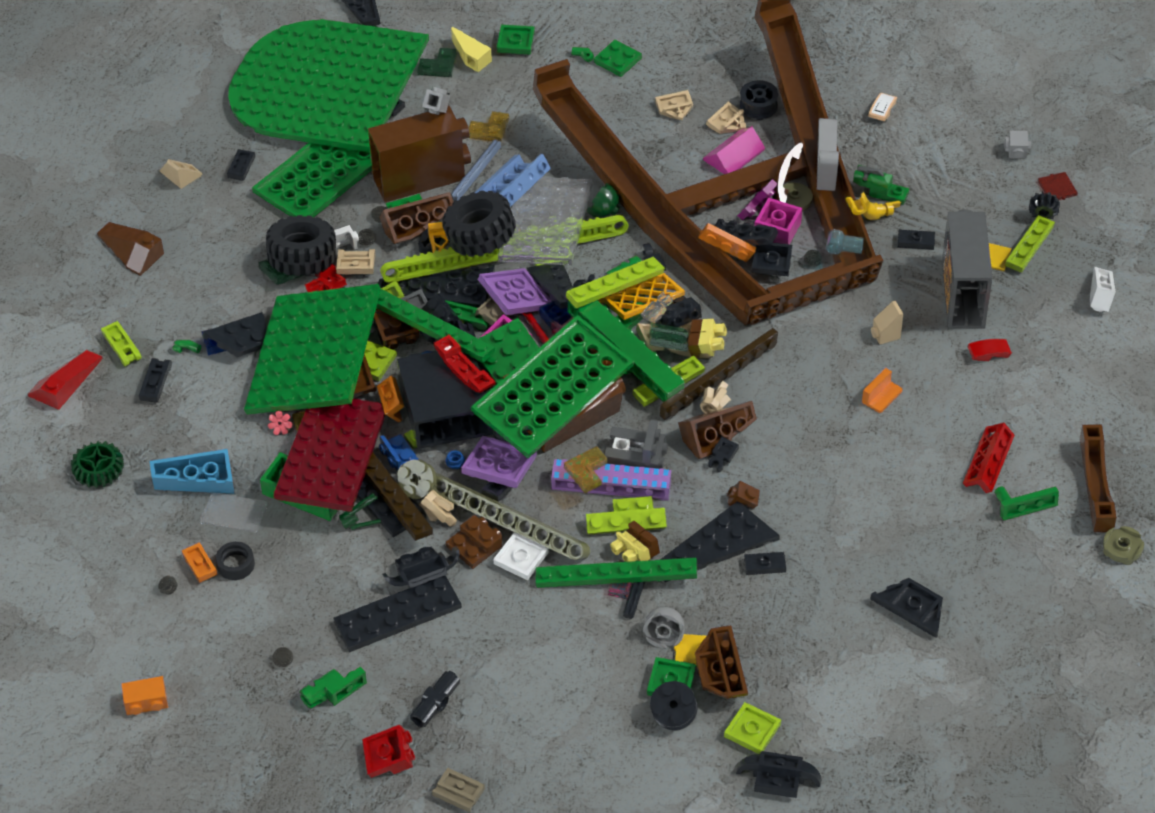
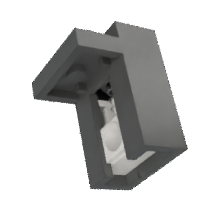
(637, 447)

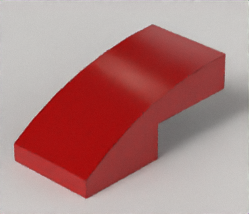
(332, 277)
(986, 349)

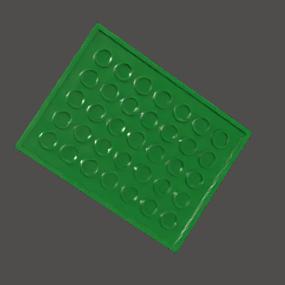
(313, 349)

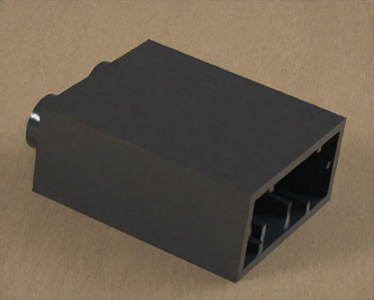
(438, 401)

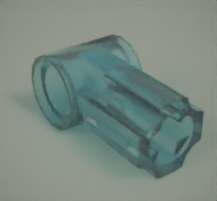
(839, 242)

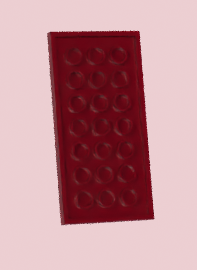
(331, 455)

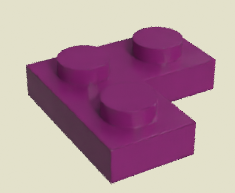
(765, 193)

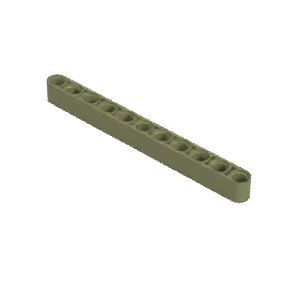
(501, 518)

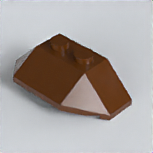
(720, 664)

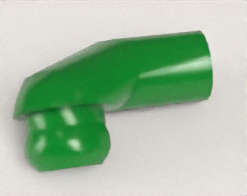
(585, 53)
(188, 344)

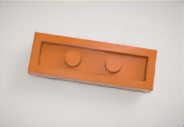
(727, 242)

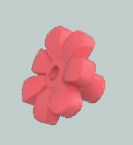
(280, 423)

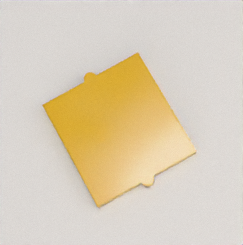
(998, 256)
(687, 647)

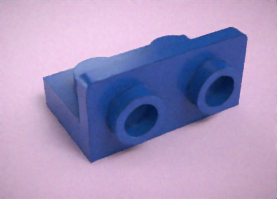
(396, 450)

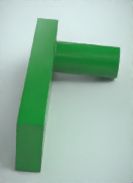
(1026, 503)

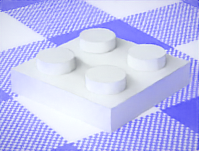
(521, 556)

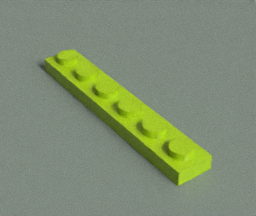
(614, 282)

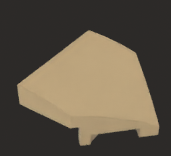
(674, 105)
(727, 119)

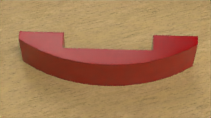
(461, 366)

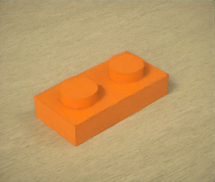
(199, 562)

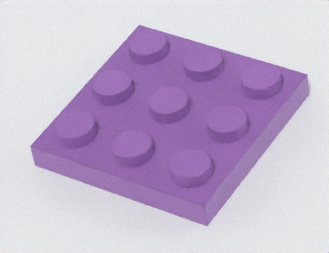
(514, 291)
(497, 462)

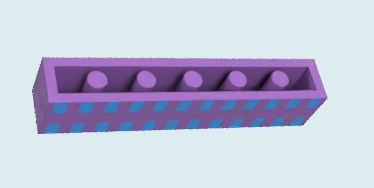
(618, 481)

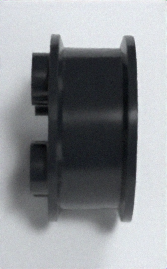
(759, 99)
(667, 695)

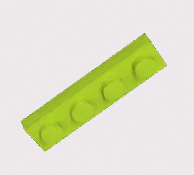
(1029, 243)
(687, 370)
(618, 521)

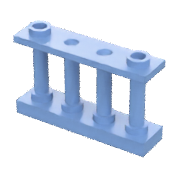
(516, 177)

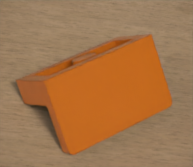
(881, 392)
(391, 398)

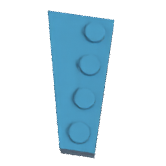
(194, 473)

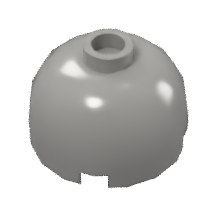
(664, 627)

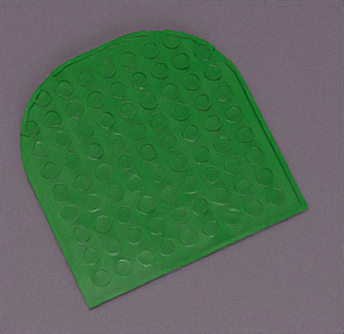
(324, 81)

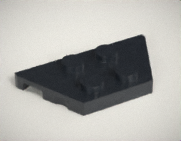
(240, 335)
(913, 604)

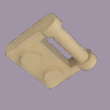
(355, 262)

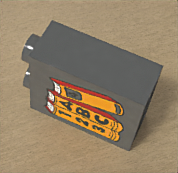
(966, 269)

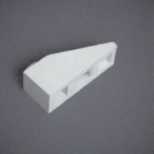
(1102, 290)

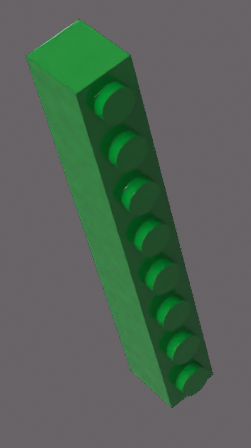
(647, 364)

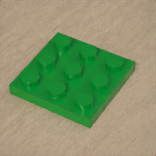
(512, 347)

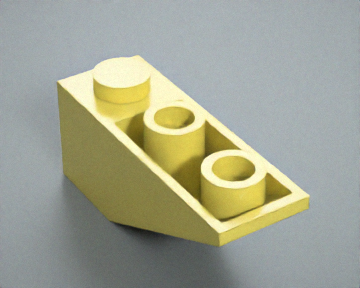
(471, 51)

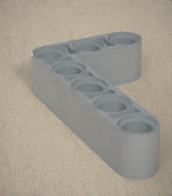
(827, 154)

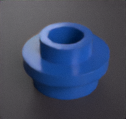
(455, 459)

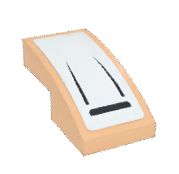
(882, 106)

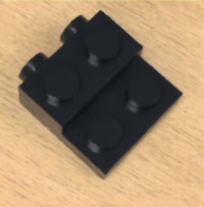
(772, 259)
(439, 308)
(681, 312)

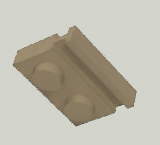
(490, 311)
(458, 790)

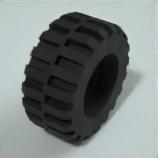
(479, 223)
(301, 245)

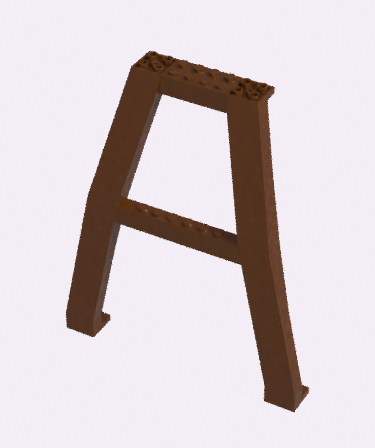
(666, 215)

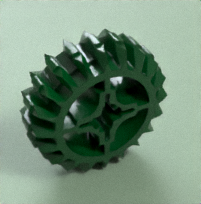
(97, 464)

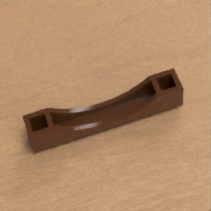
(1093, 456)

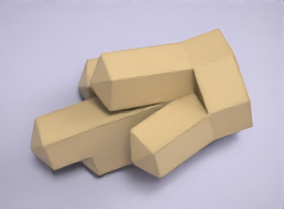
(715, 399)
(438, 508)

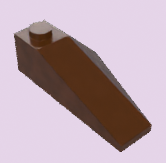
(411, 219)
(133, 246)
(706, 430)

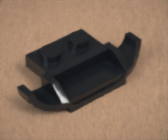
(422, 567)
(779, 773)

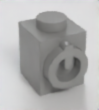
(436, 100)
(1017, 144)

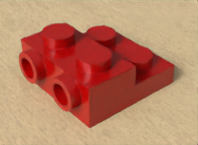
(388, 751)

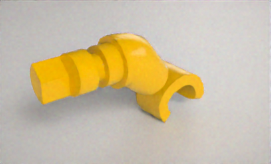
(871, 210)

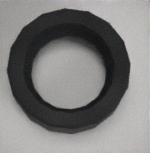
(234, 548)

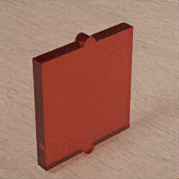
(1058, 185)

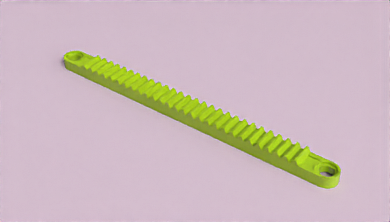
(450, 260)

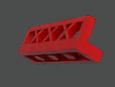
(992, 457)

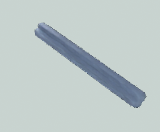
(476, 169)

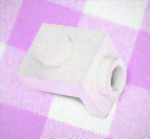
(346, 236)

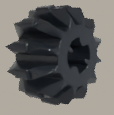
(1044, 205)

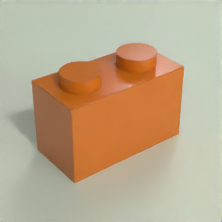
(144, 695)

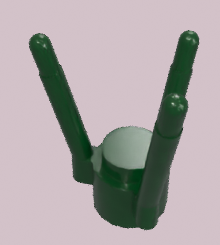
(349, 519)

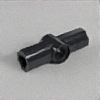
(435, 699)

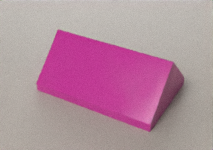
(735, 151)

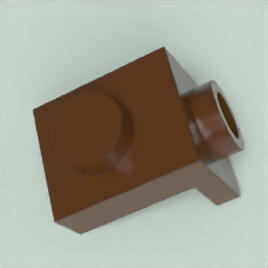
(744, 494)

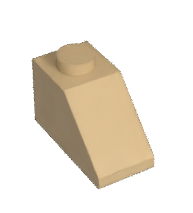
(888, 324)

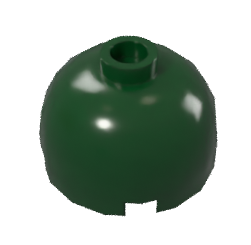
(605, 203)

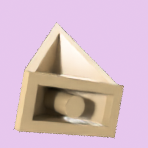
(180, 172)

